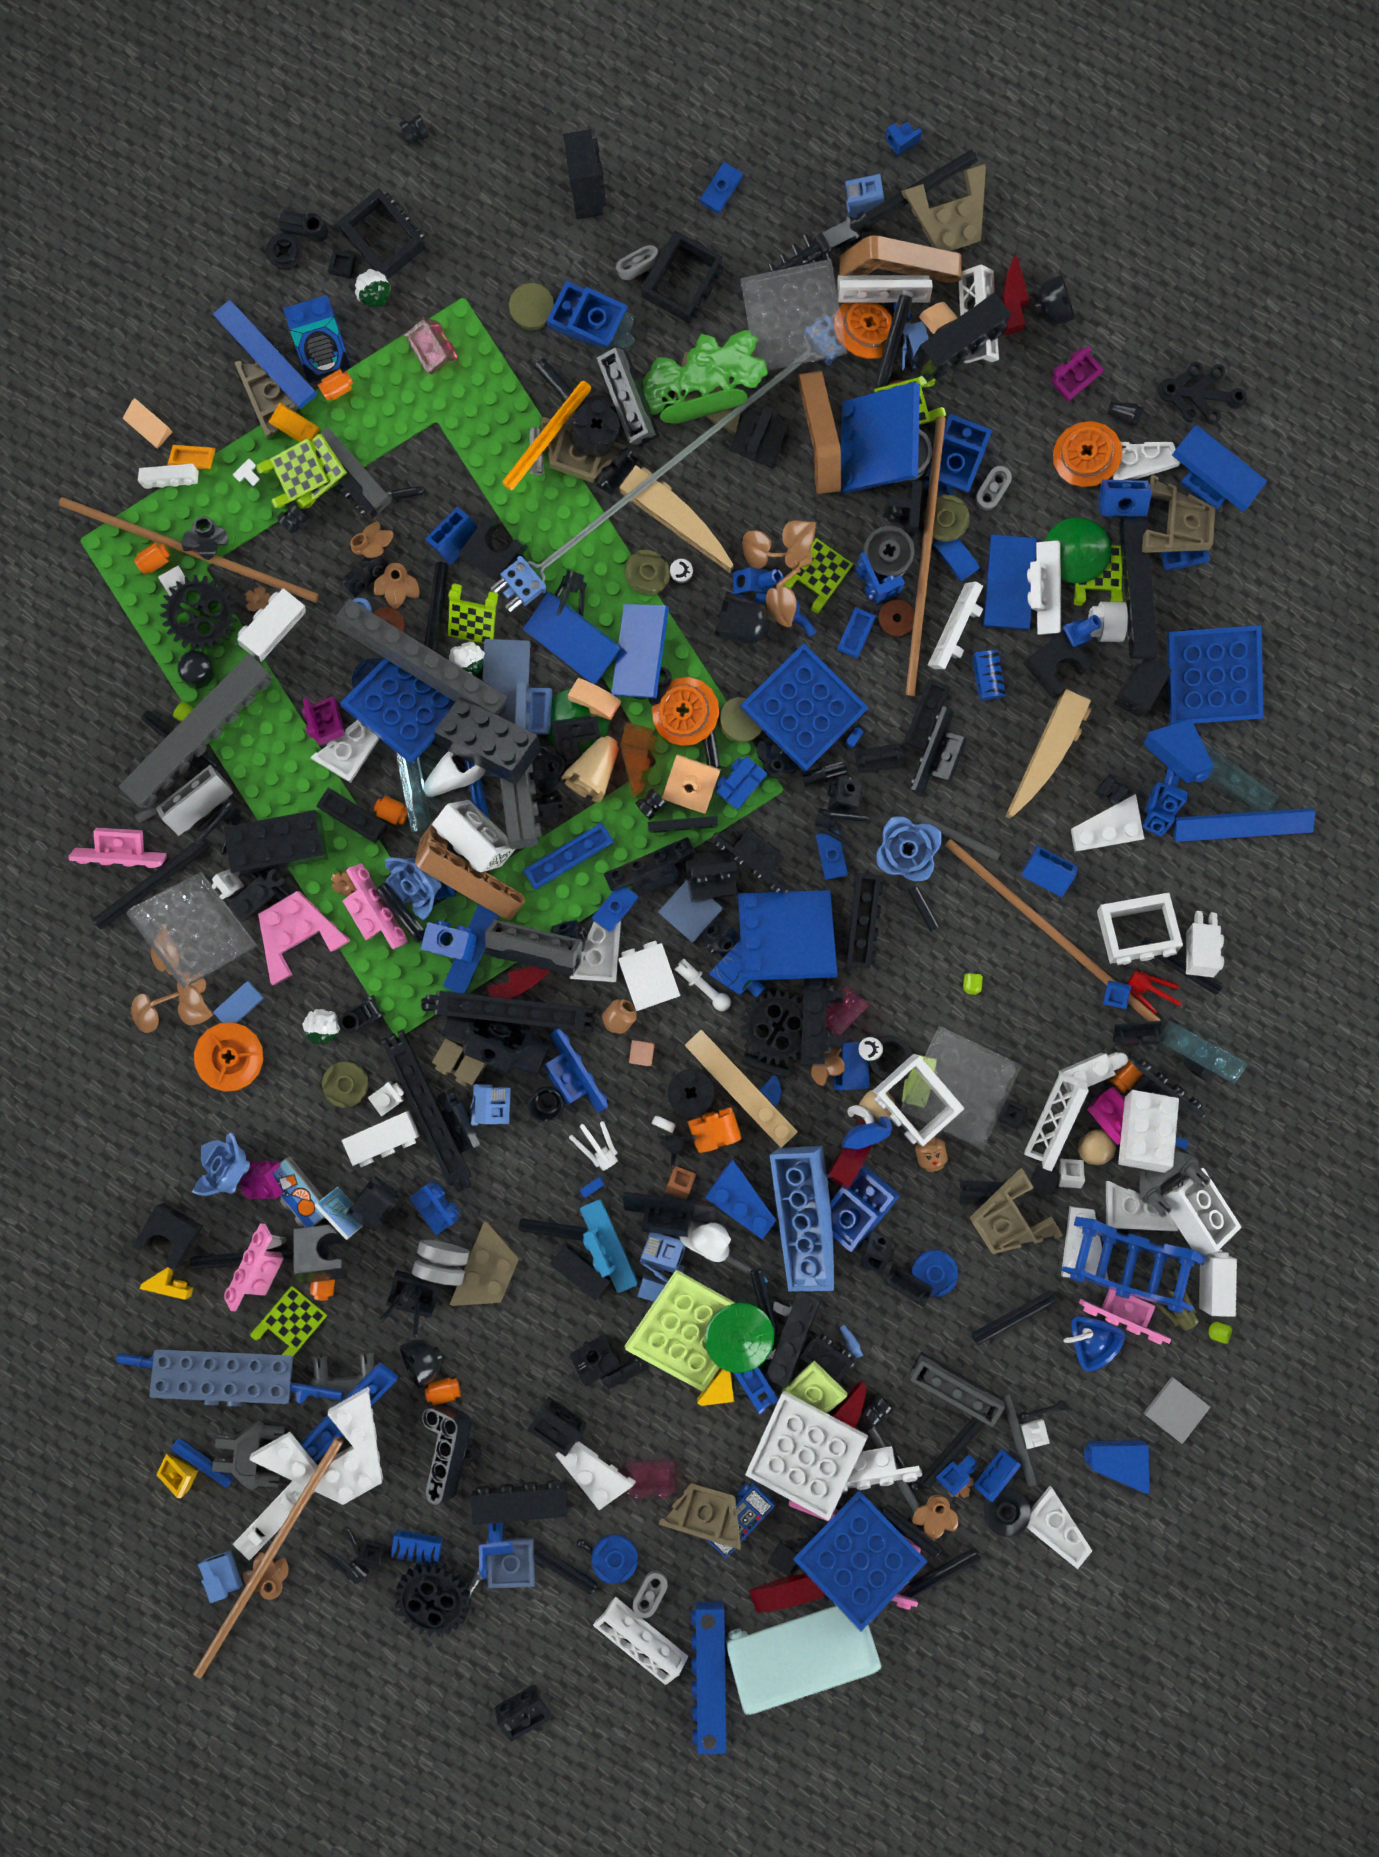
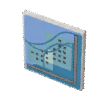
(335, 1208)

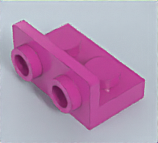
(1108, 1112)

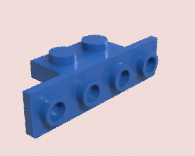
(570, 1074)

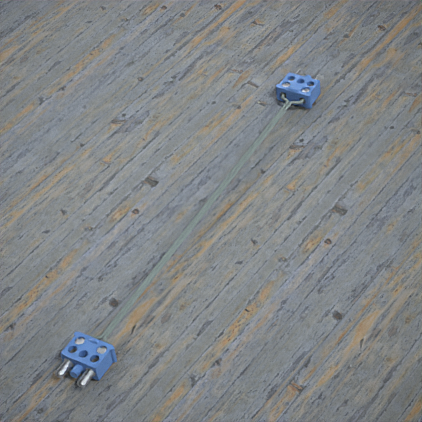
(530, 580)

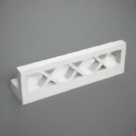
(983, 287)
(883, 288)
(1064, 1124)
(643, 1640)

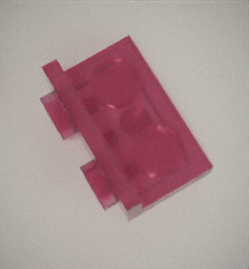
(430, 345)
(841, 1016)
(652, 1477)

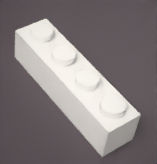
(168, 476)

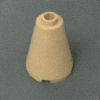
(593, 769)

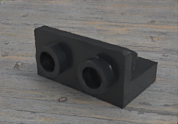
(522, 1713)

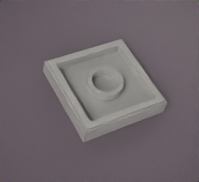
(1176, 1410)

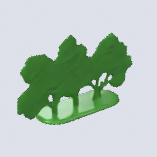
(706, 370)

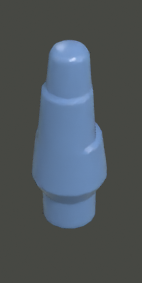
(852, 1344)

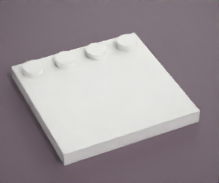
(806, 1455)

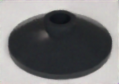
(1010, 1524)

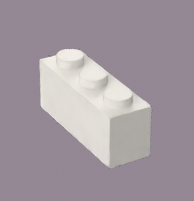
(271, 624)
(381, 1139)

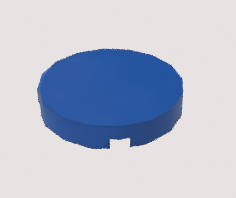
(938, 1267)
(614, 1559)

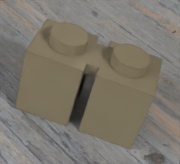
(448, 1058)

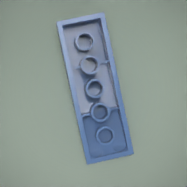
(804, 1217)

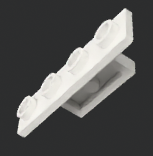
(1046, 587)
(879, 1467)

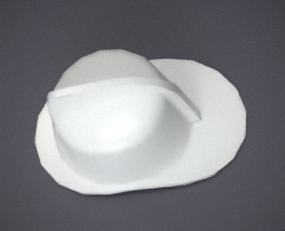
(708, 1240)

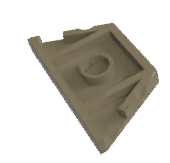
(264, 395)
(566, 459)
(487, 1270)
(706, 1516)

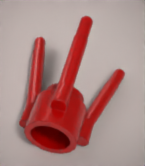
(1140, 983)

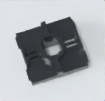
(605, 1364)

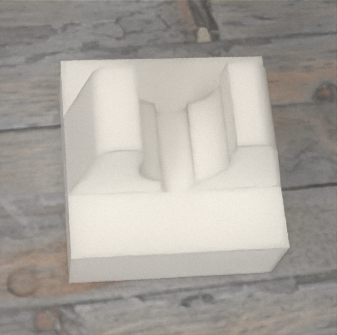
(245, 471)
(227, 883)
(1034, 1433)

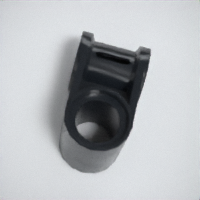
(364, 1012)

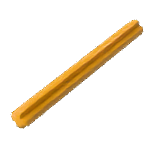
(546, 435)

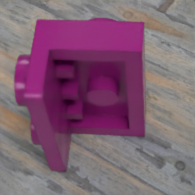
(1076, 374)
(323, 720)
(260, 1182)

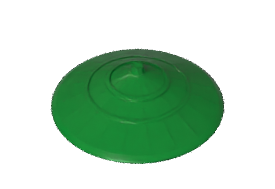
(1083, 549)
(565, 709)
(739, 1338)

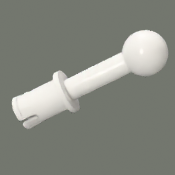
(720, 1000)

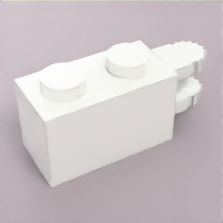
(1204, 946)
(1094, 1068)

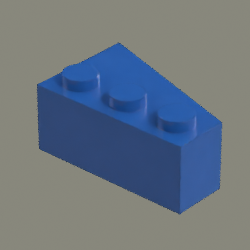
(740, 1200)

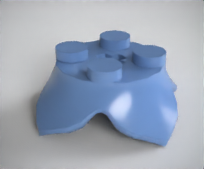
(925, 843)
(412, 885)
(224, 1166)

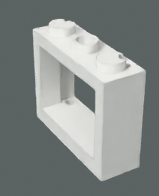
(1134, 906)
(952, 1108)

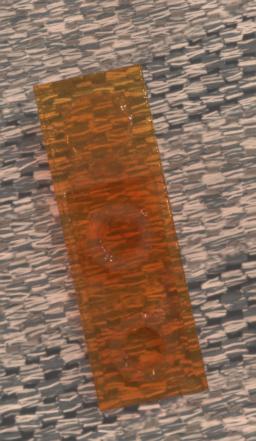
(635, 750)

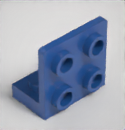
(890, 586)
(435, 1207)

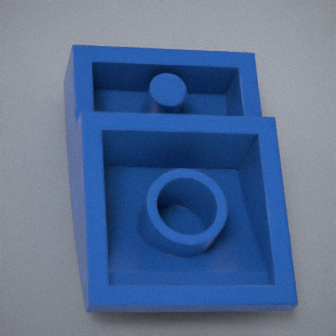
(586, 315)
(961, 452)
(860, 1208)

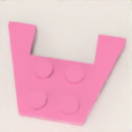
(290, 924)

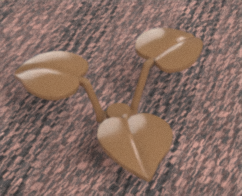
(798, 538)
(190, 1009)

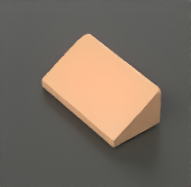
(146, 423)

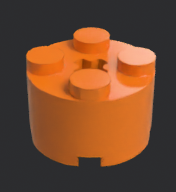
(715, 1130)

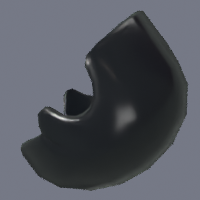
(195, 669)
(545, 1104)

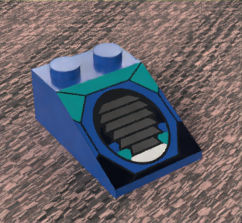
(317, 338)

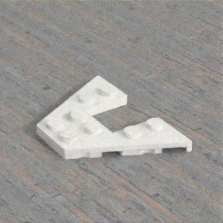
(350, 1471)

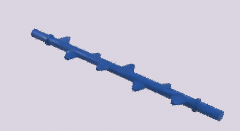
(301, 1391)

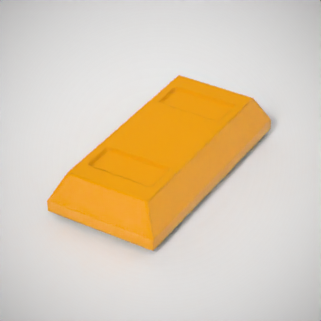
(293, 424)
(198, 456)

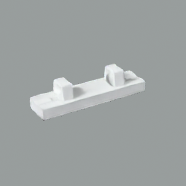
(963, 609)
(269, 1521)

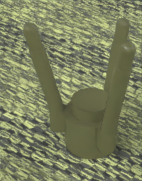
(1186, 1319)

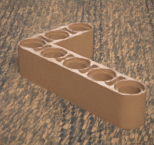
(900, 257)
(822, 432)
(458, 874)

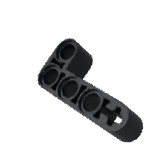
(449, 1454)

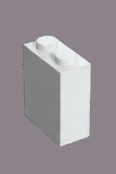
(648, 975)
(1218, 1284)

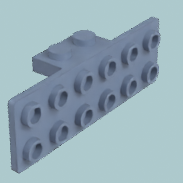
(507, 671)
(221, 1377)

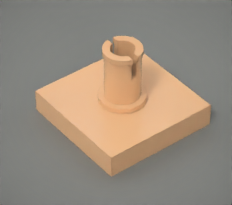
(691, 784)

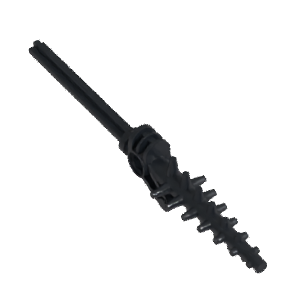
(850, 229)

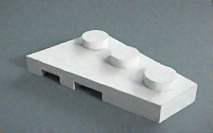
(1145, 459)
(348, 753)
(1110, 827)
(600, 955)
(1128, 1211)
(1073, 1242)
(594, 1476)
(1056, 1528)

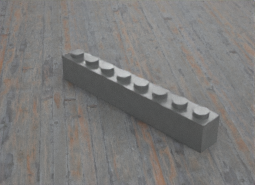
(416, 658)
(196, 731)

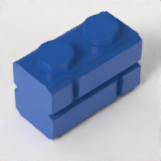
(740, 783)

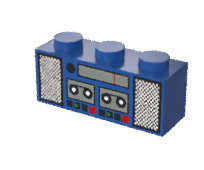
(751, 1507)

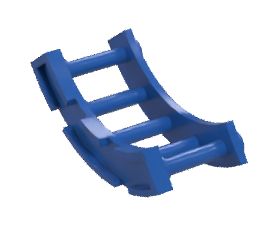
(1135, 1244)

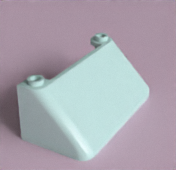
(799, 1658)

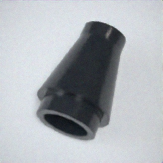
(1125, 412)

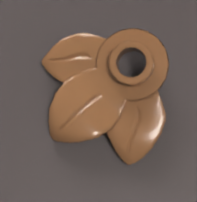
(371, 541)
(396, 589)
(833, 1066)
(936, 1520)
(274, 1574)

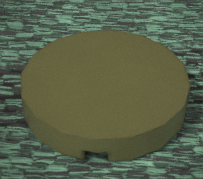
(531, 306)
(950, 518)
(647, 572)
(736, 723)
(351, 1080)

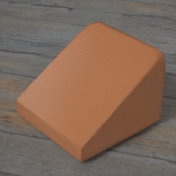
(641, 1053)
(680, 1182)

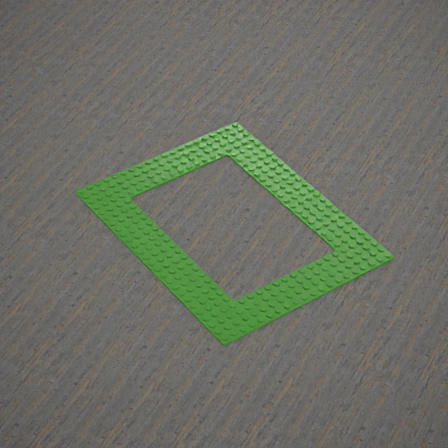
(268, 746)

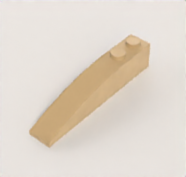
(675, 515)
(1052, 747)
(741, 1088)

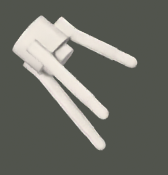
(604, 1157)

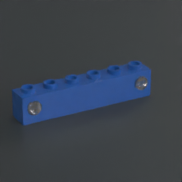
(710, 1683)

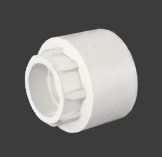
(1113, 619)

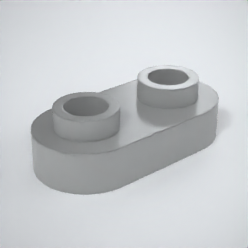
(637, 262)
(992, 488)
(651, 1593)

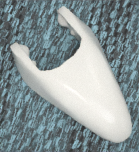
(448, 777)

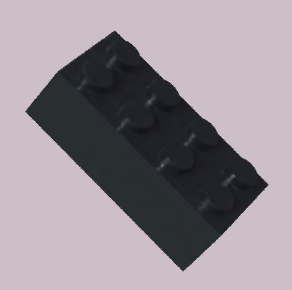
(585, 173)
(961, 337)
(487, 740)
(275, 843)

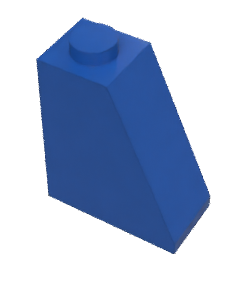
(1181, 751)
(1120, 1461)

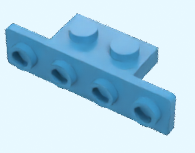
(606, 1247)

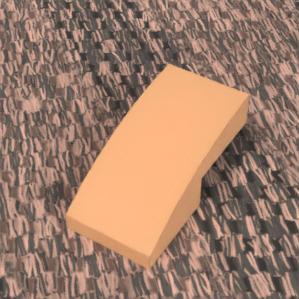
(937, 317)
(594, 697)

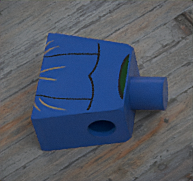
(729, 973)

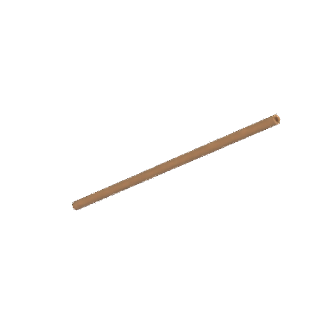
(177, 545)
(925, 555)
(1044, 925)
(268, 1557)

